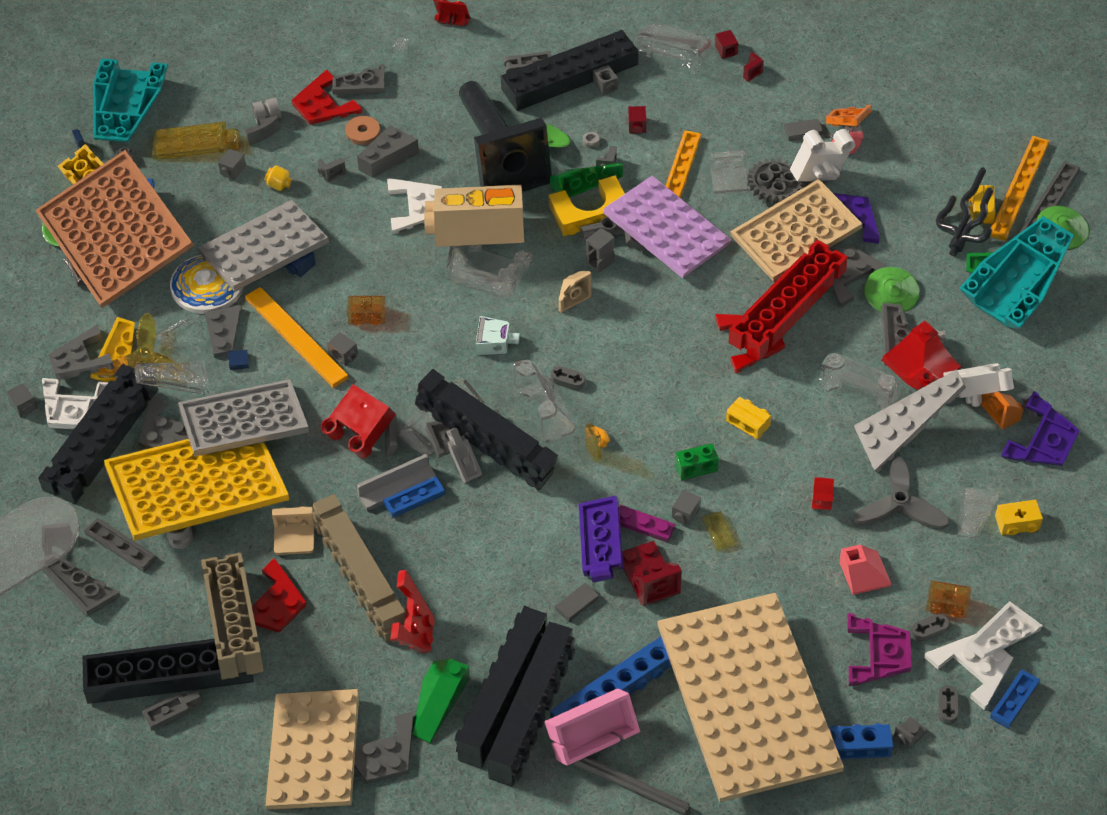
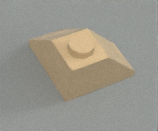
(575, 290)

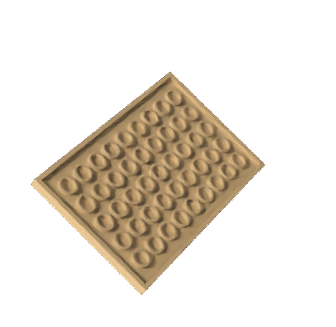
(749, 697)

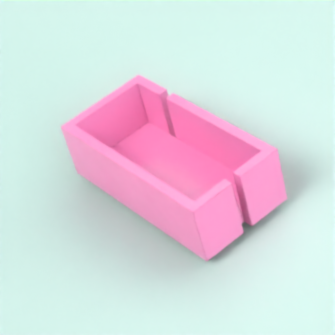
(590, 725)

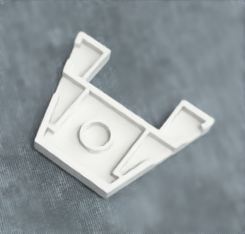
(417, 195)
(66, 410)
(987, 670)

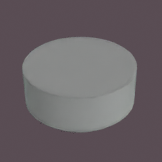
(591, 140)

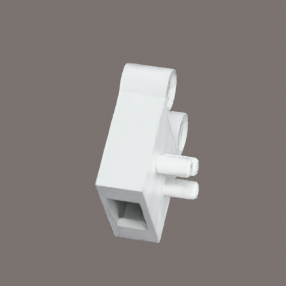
(820, 158)
(984, 380)

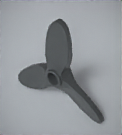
(913, 507)

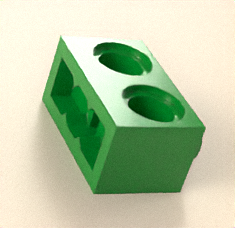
(696, 461)

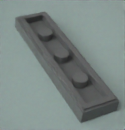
(120, 545)

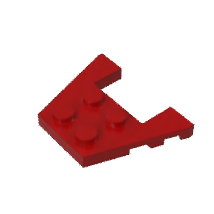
(317, 106)
(741, 361)
(280, 602)
(418, 618)

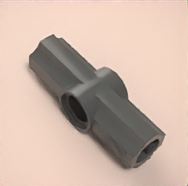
(606, 224)

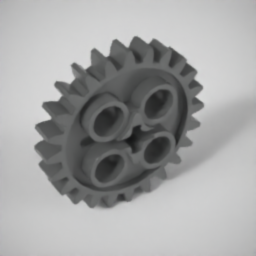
(773, 181)

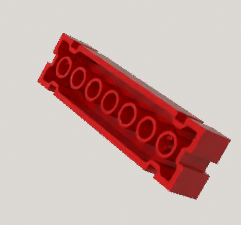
(787, 300)

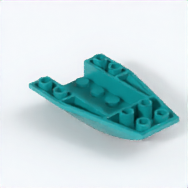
(123, 98)
(1019, 273)

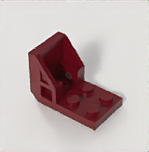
(649, 573)

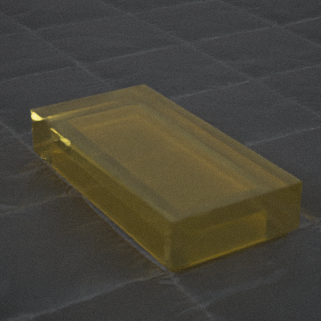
(593, 441)
(718, 530)

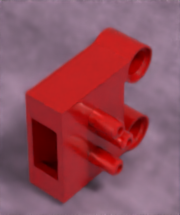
(362, 416)

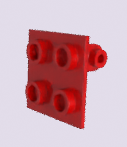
(448, 9)

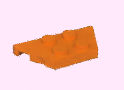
(848, 116)

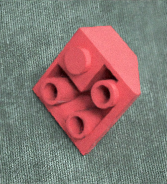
(863, 569)

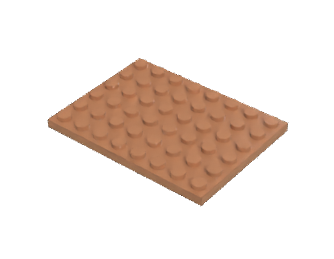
(114, 228)

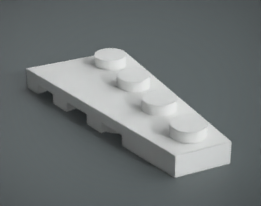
(1003, 630)

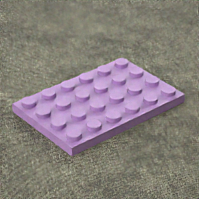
(667, 226)

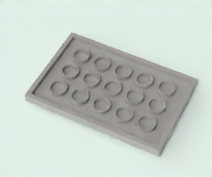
(263, 245)
(242, 417)

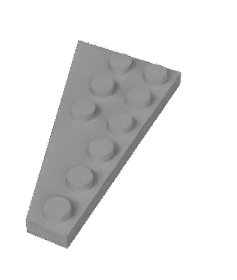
(902, 421)

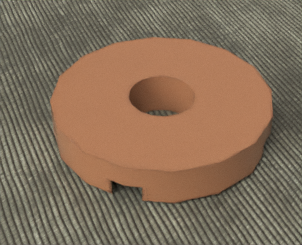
(362, 122)

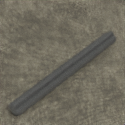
(633, 785)

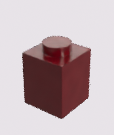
(726, 44)
(637, 119)

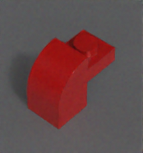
(822, 493)

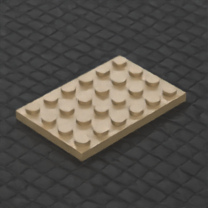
(792, 226)
(313, 749)

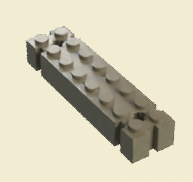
(358, 566)
(232, 616)

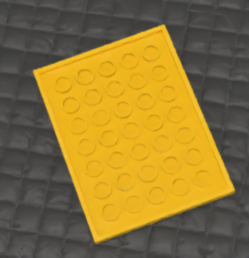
(174, 489)

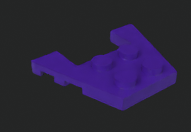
(862, 210)
(1052, 439)

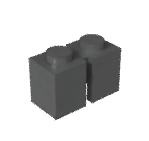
(600, 250)

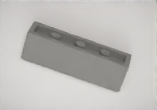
(394, 481)

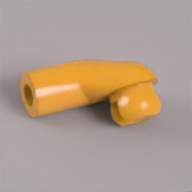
(604, 437)

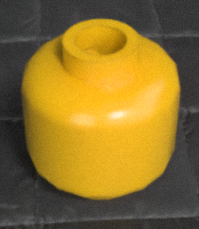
(278, 178)

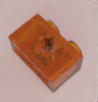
(366, 310)
(948, 599)

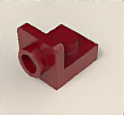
(753, 68)

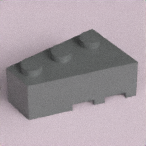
(386, 150)

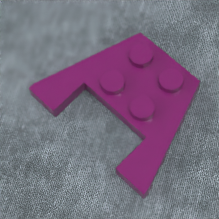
(888, 650)

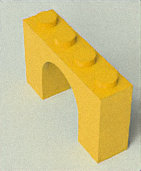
(571, 218)

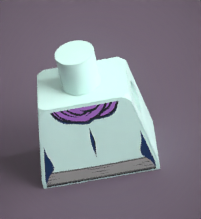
(494, 336)

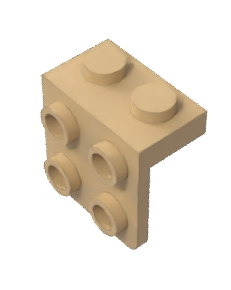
(293, 530)

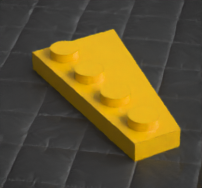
(118, 343)

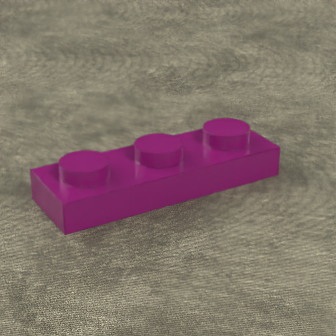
(645, 524)

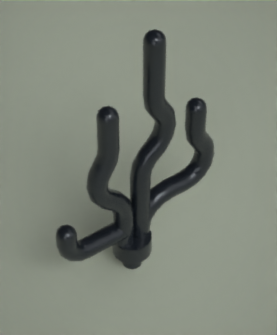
(961, 234)

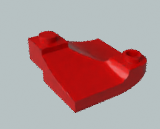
(920, 357)

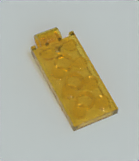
(194, 140)

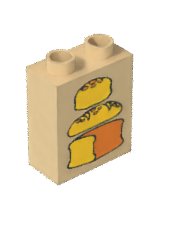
(475, 215)

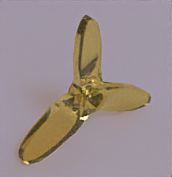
(145, 342)

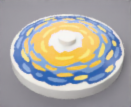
(200, 288)

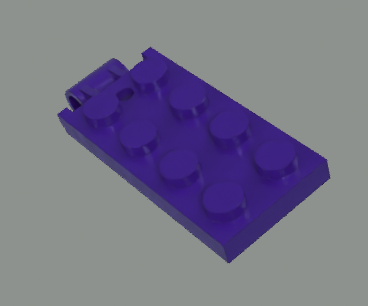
(600, 538)

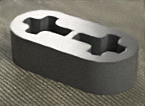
(567, 378)
(930, 627)
(943, 705)

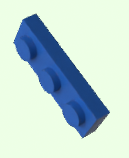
(414, 497)
(1014, 698)

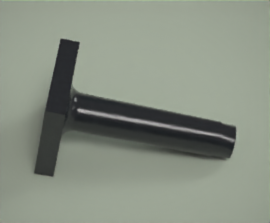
(503, 152)

